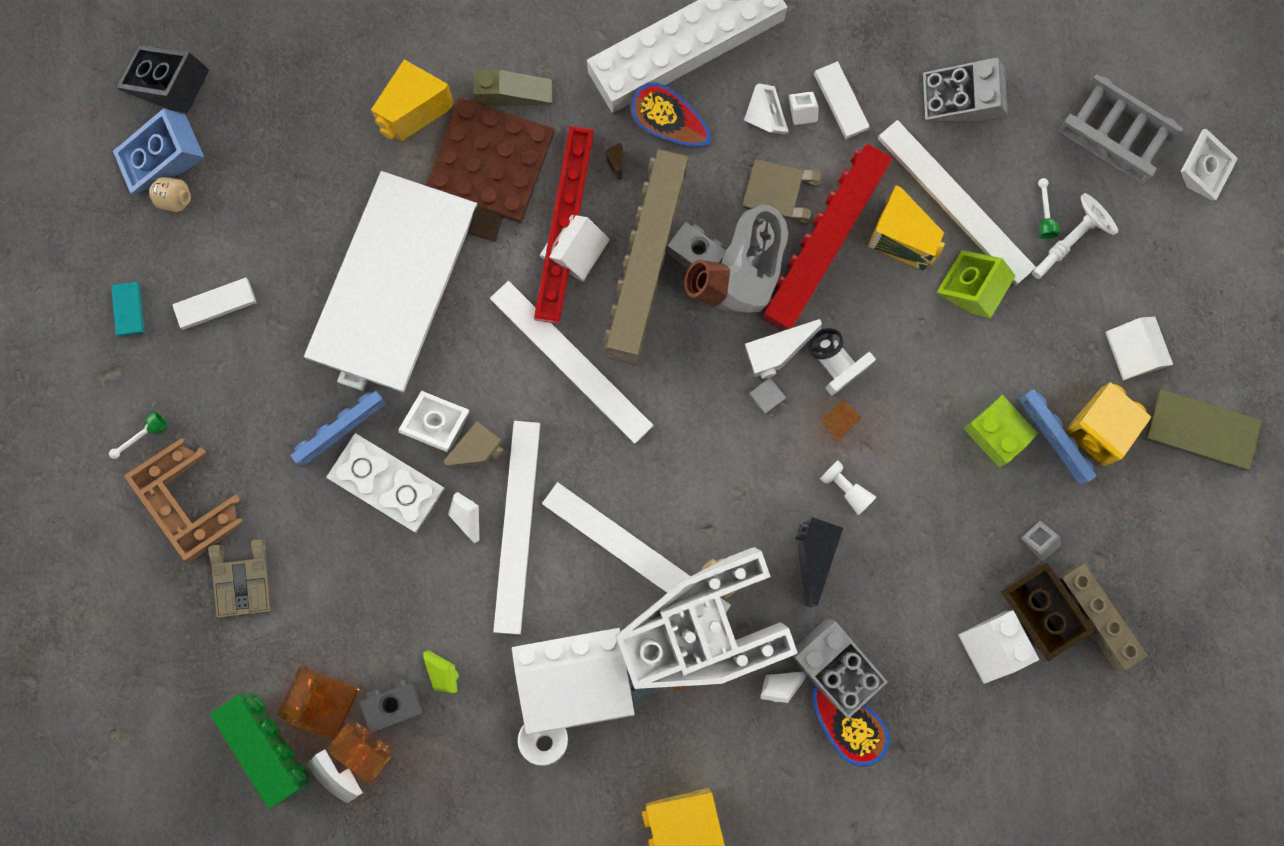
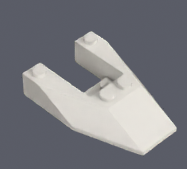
(688, 635)

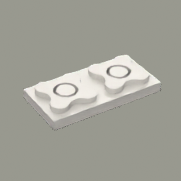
(385, 482)

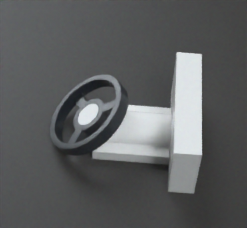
(837, 360)

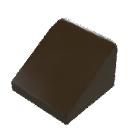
(614, 158)
(486, 223)

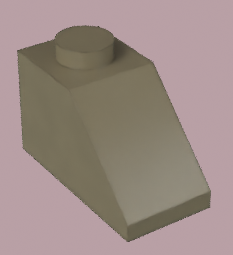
(475, 448)

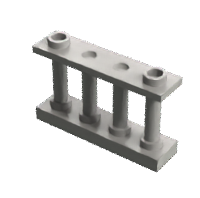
(1105, 148)

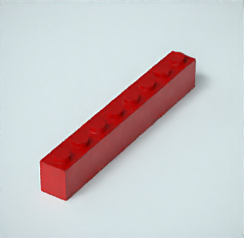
(827, 238)

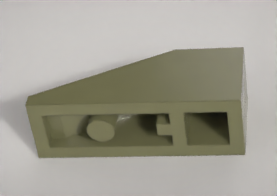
(511, 88)

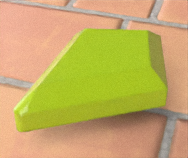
(441, 673)

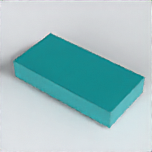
(128, 309)

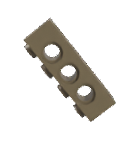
(1109, 628)

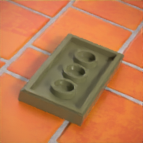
(1203, 430)

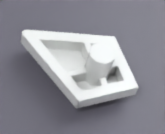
(465, 515)
(782, 686)

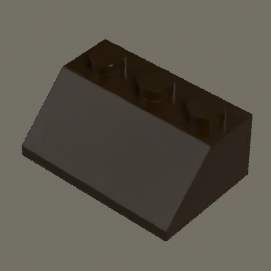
(1047, 611)

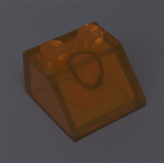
(317, 702)
(361, 753)

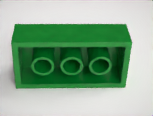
(260, 749)

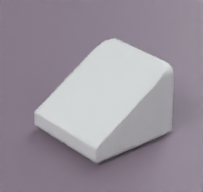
(803, 108)

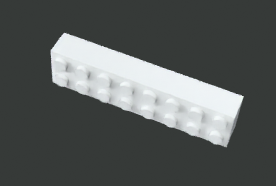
(679, 45)

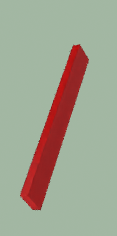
(567, 203)

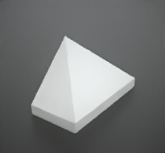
(766, 110)

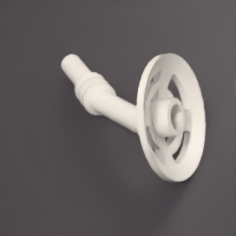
(1095, 217)

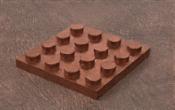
(491, 158)

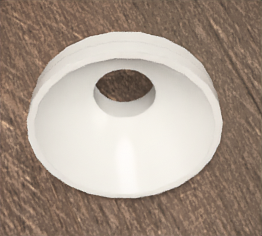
(528, 746)

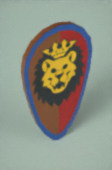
(668, 116)
(858, 740)

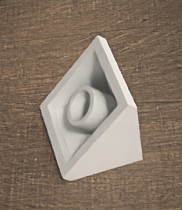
(578, 247)
(1138, 347)

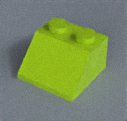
(977, 283)
(1001, 431)

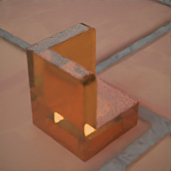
(840, 419)

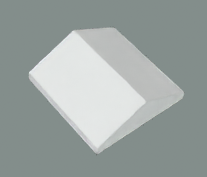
(1208, 166)
(434, 421)

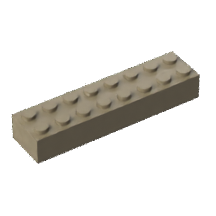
(647, 257)

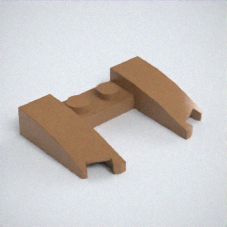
(150, 484)

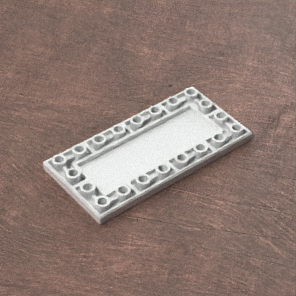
(391, 281)

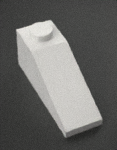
(776, 350)

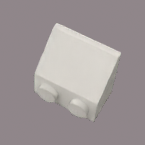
(998, 646)

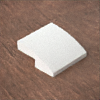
(340, 785)

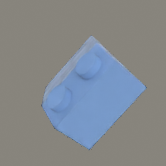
(157, 150)

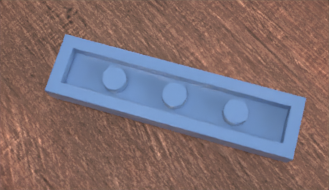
(1052, 429)
(329, 434)

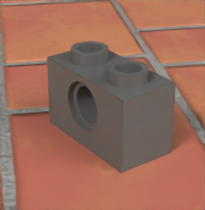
(375, 710)

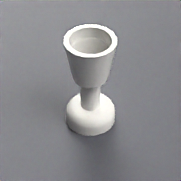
(855, 495)

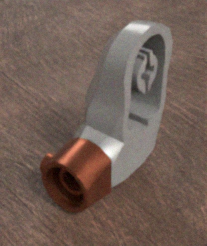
(748, 266)

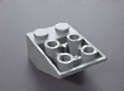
(966, 92)
(838, 667)

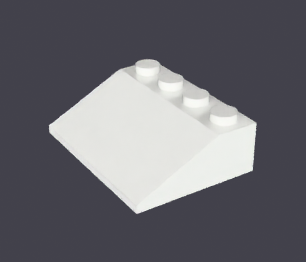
(572, 681)

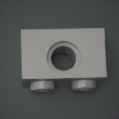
(693, 236)

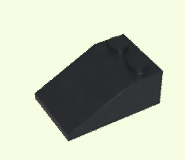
(164, 77)
(816, 552)

